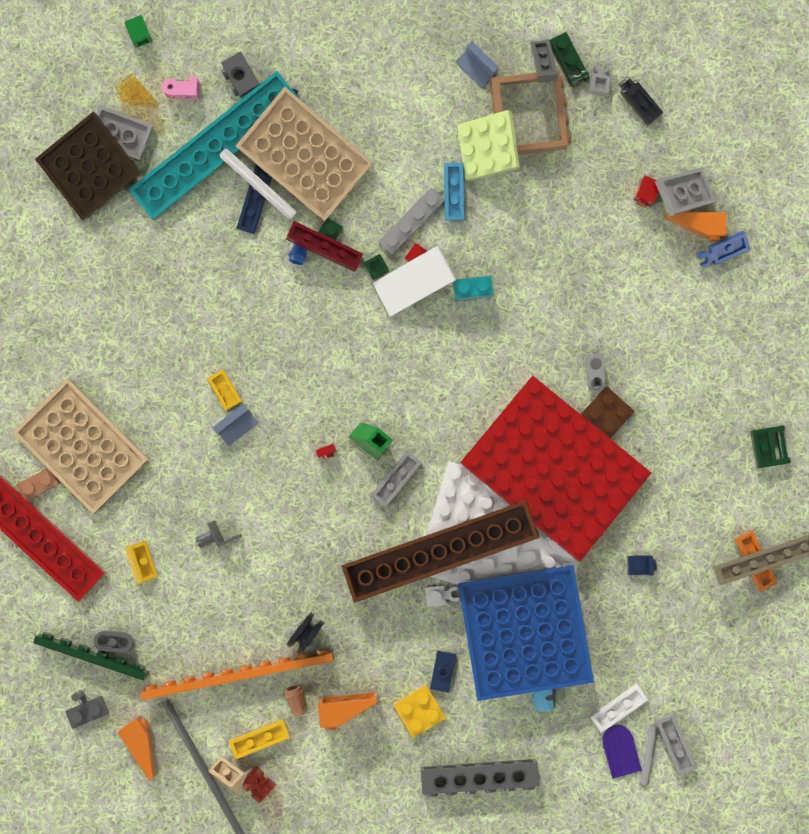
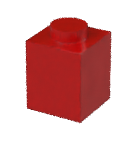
(646, 192)

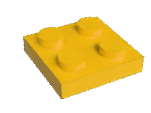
(419, 711)

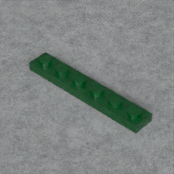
(83, 652)

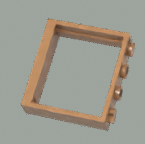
(565, 138)

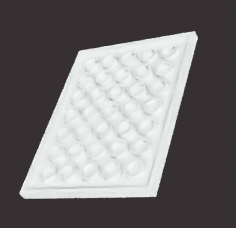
(466, 498)

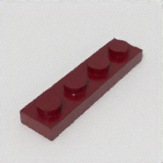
(324, 246)

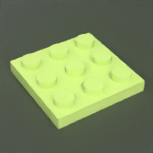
(488, 145)

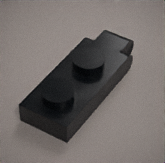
(640, 100)

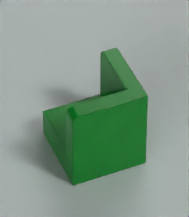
(138, 31)

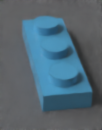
(454, 191)

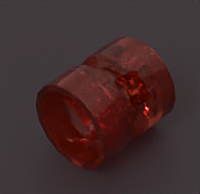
(258, 784)

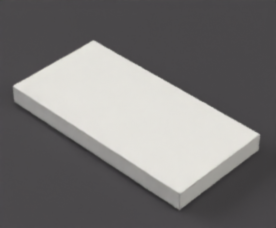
(414, 281)

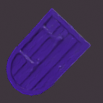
(620, 751)

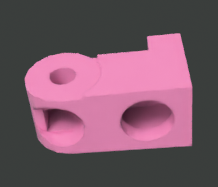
(182, 89)

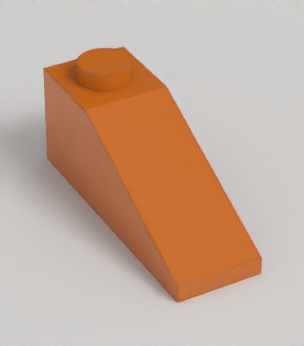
(704, 224)
(139, 742)

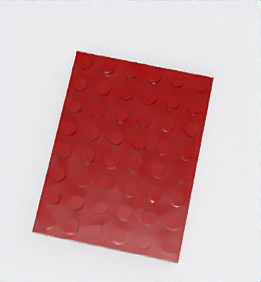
(559, 465)

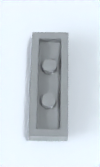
(396, 478)
(675, 744)

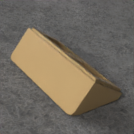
(228, 775)

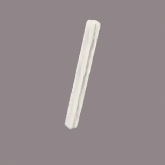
(257, 183)

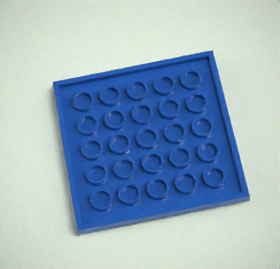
(525, 633)

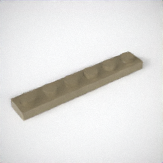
(762, 560)

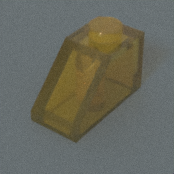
(134, 93)

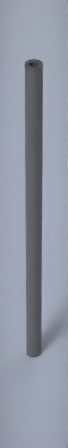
(202, 767)

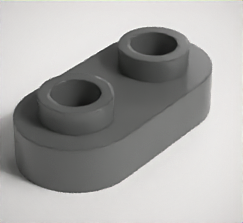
(114, 641)

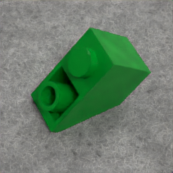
(371, 440)

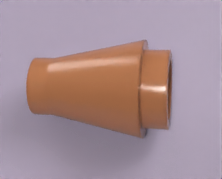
(295, 699)

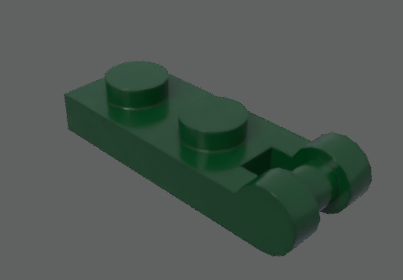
(569, 58)

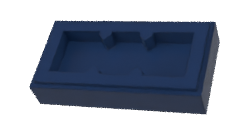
(443, 671)

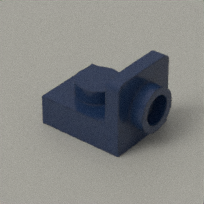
(641, 565)

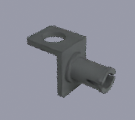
(214, 535)

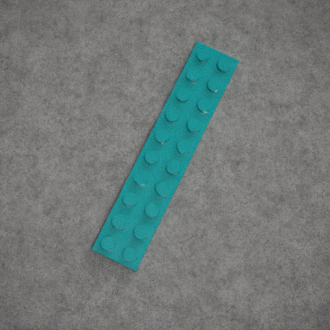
(202, 153)

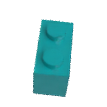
(472, 288)

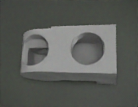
(595, 371)

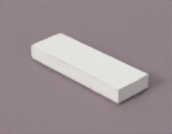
(619, 708)

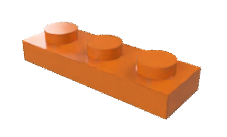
(747, 544)

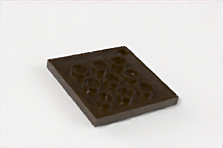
(88, 166)

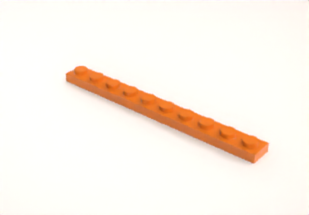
(229, 675)

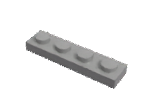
(411, 221)

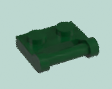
(764, 447)

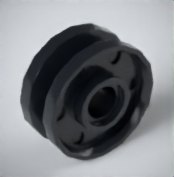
(305, 633)

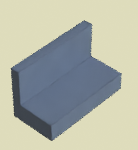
(477, 64)
(235, 424)

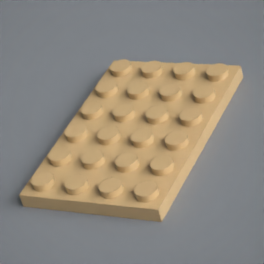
(304, 154)
(80, 445)

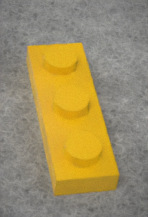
(259, 738)

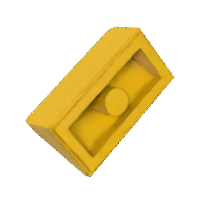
(141, 562)

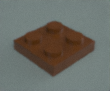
(607, 412)

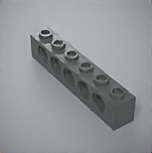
(528, 767)

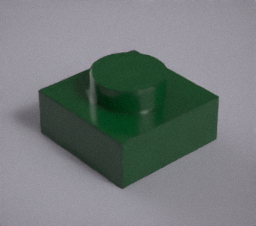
(330, 229)
(376, 266)

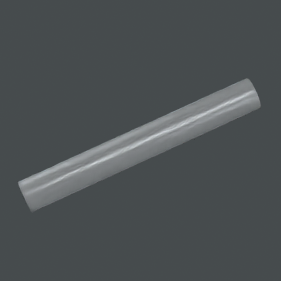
(648, 755)

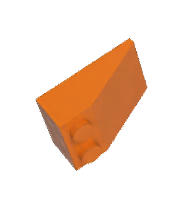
(339, 709)

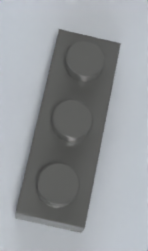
(544, 61)

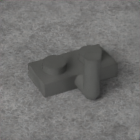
(87, 710)

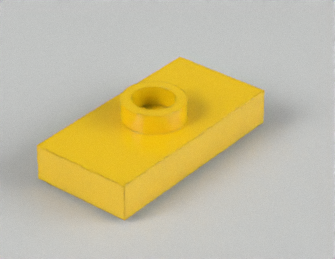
(224, 390)

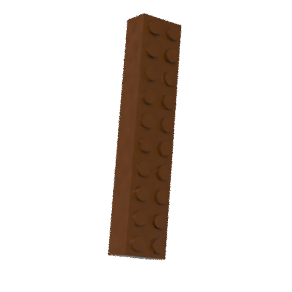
(440, 551)

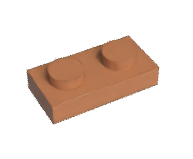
(37, 484)

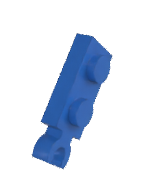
(725, 249)

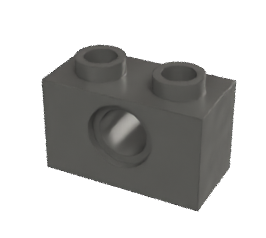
(238, 65)

